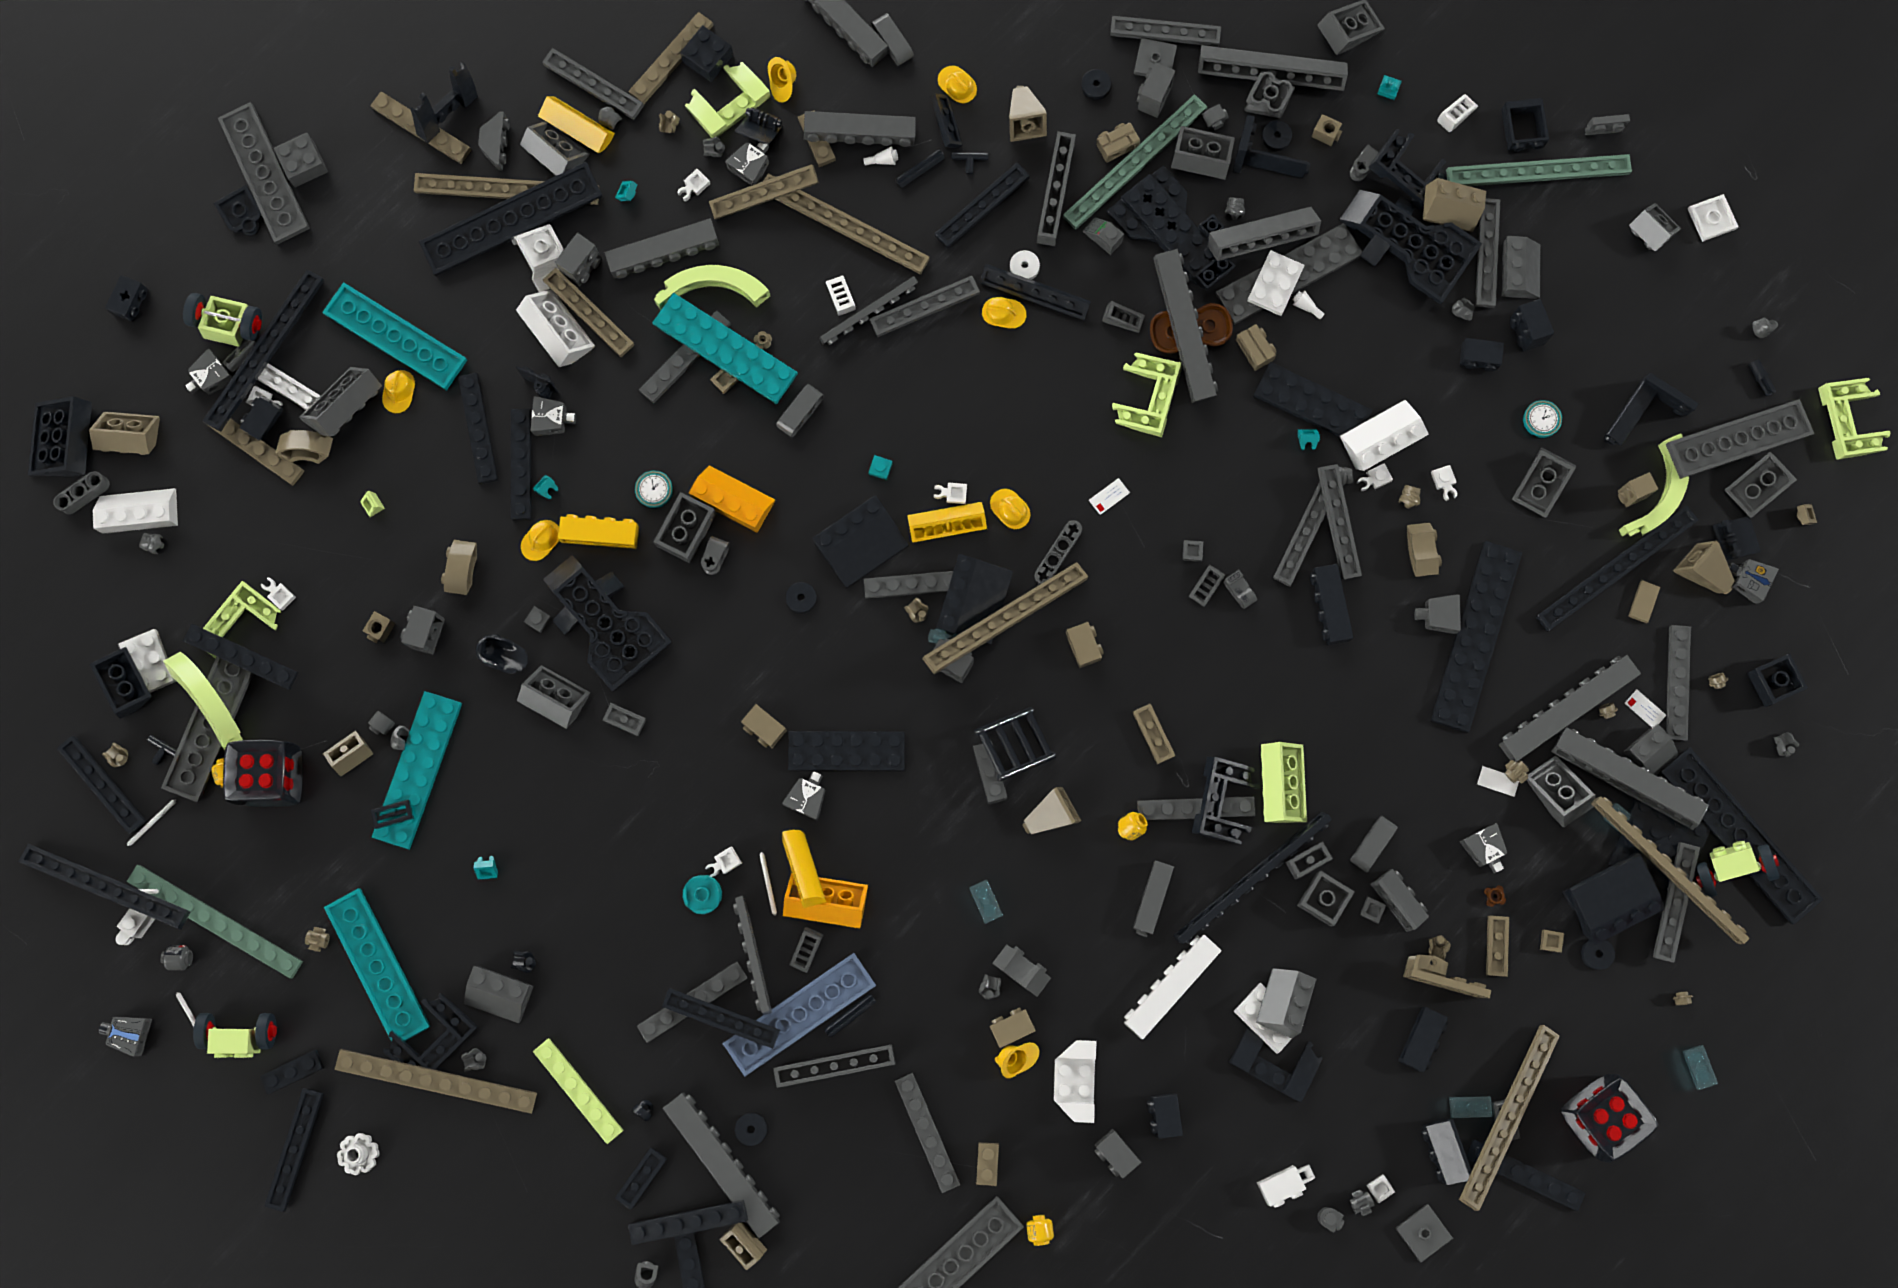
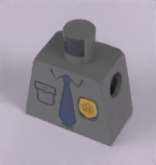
(1753, 579)

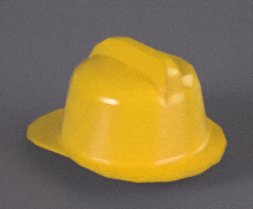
(781, 78)
(957, 84)
(1004, 312)
(398, 391)
(1010, 508)
(540, 540)
(1017, 1058)

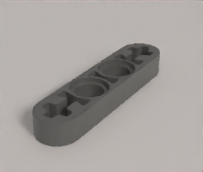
(1055, 551)

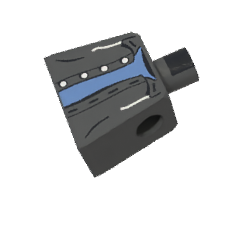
(126, 1034)

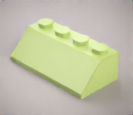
(1283, 782)

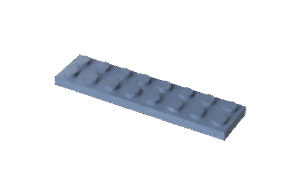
(804, 1012)

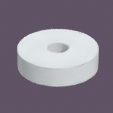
(1028, 258)

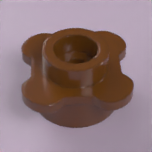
(1491, 901)

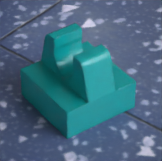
(1389, 87)
(1308, 435)
(543, 486)
(485, 869)

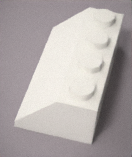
(554, 327)
(1383, 435)
(135, 511)

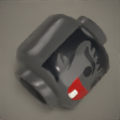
(176, 957)

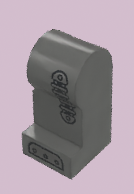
(1240, 589)

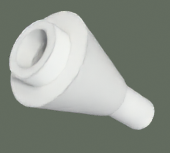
(886, 156)
(1304, 302)

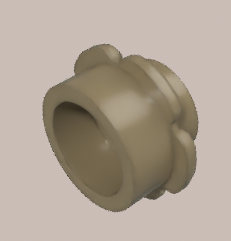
(763, 335)
(1718, 680)
(1607, 710)
(1682, 998)

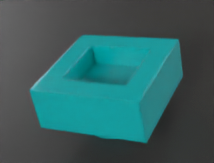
(626, 191)
(880, 467)

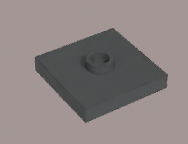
(1151, 52)
(1424, 1233)

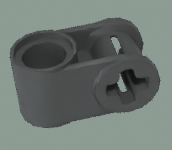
(1363, 163)
(715, 552)

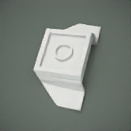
(541, 251)
(1075, 1081)

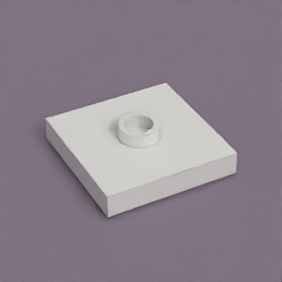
(1713, 217)

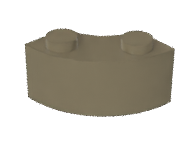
(303, 446)
(1423, 549)
(459, 567)

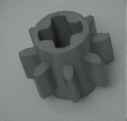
(1361, 1202)

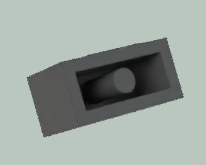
(1308, 860)

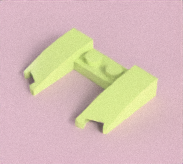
(718, 122)
(1167, 377)
(1847, 442)
(242, 598)

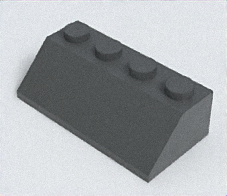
(341, 401)

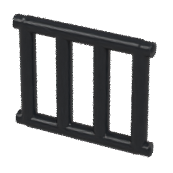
(1013, 720)

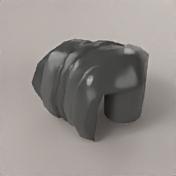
(608, 117)
(713, 147)
(1235, 207)
(1463, 309)
(1764, 327)
(1346, 475)
(151, 542)
(397, 742)
(1786, 744)
(990, 987)
(473, 1060)

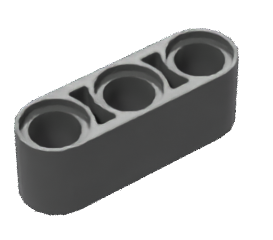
(890, 34)
(800, 410)
(91, 491)
(1373, 843)

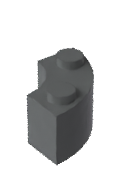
(1022, 970)

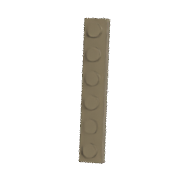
(667, 61)
(403, 117)
(763, 192)
(588, 312)
(261, 452)

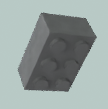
(685, 527)

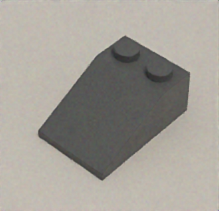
(1350, 26)
(1544, 482)
(1760, 484)
(1561, 791)

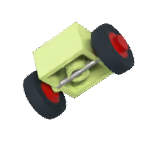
(222, 319)
(1734, 863)
(234, 1042)

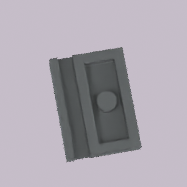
(1607, 124)

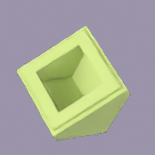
(371, 503)

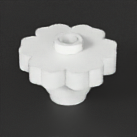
(366, 1153)

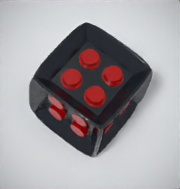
(262, 773)
(1609, 1117)

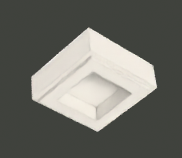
(1380, 1188)

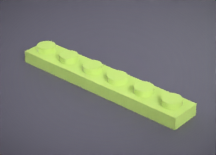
(578, 1091)

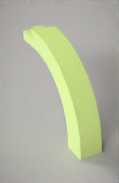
(713, 276)
(1670, 500)
(205, 697)

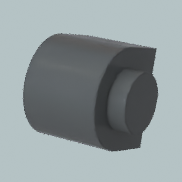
(1215, 117)
(380, 723)
(1330, 1219)
(645, 1274)

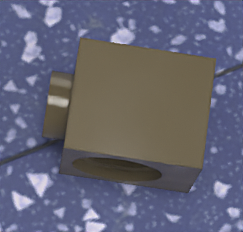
(1327, 123)
(378, 619)

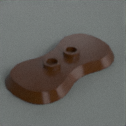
(1212, 318)

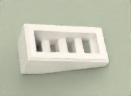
(1449, 121)
(848, 307)

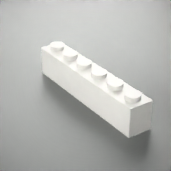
(1172, 986)

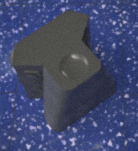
(1269, 96)

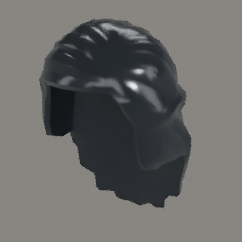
(501, 654)

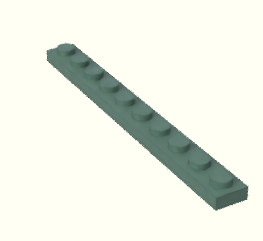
(1134, 162)
(1540, 170)
(218, 922)

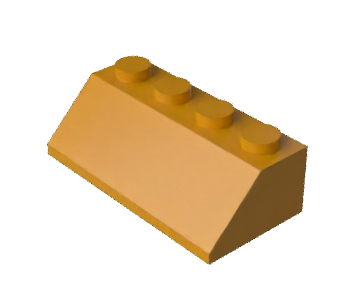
(732, 498)
(843, 903)

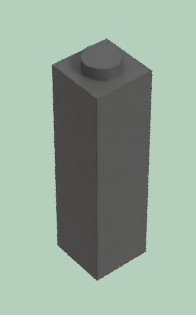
(1153, 898)

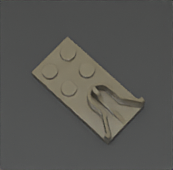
(1421, 970)

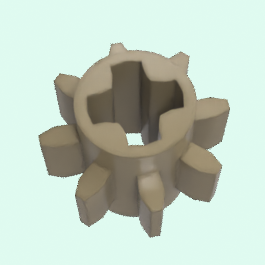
(1516, 771)
(317, 939)

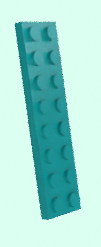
(395, 336)
(725, 348)
(419, 766)
(376, 965)

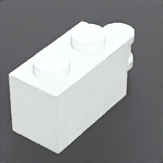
(132, 926)
(1285, 1185)

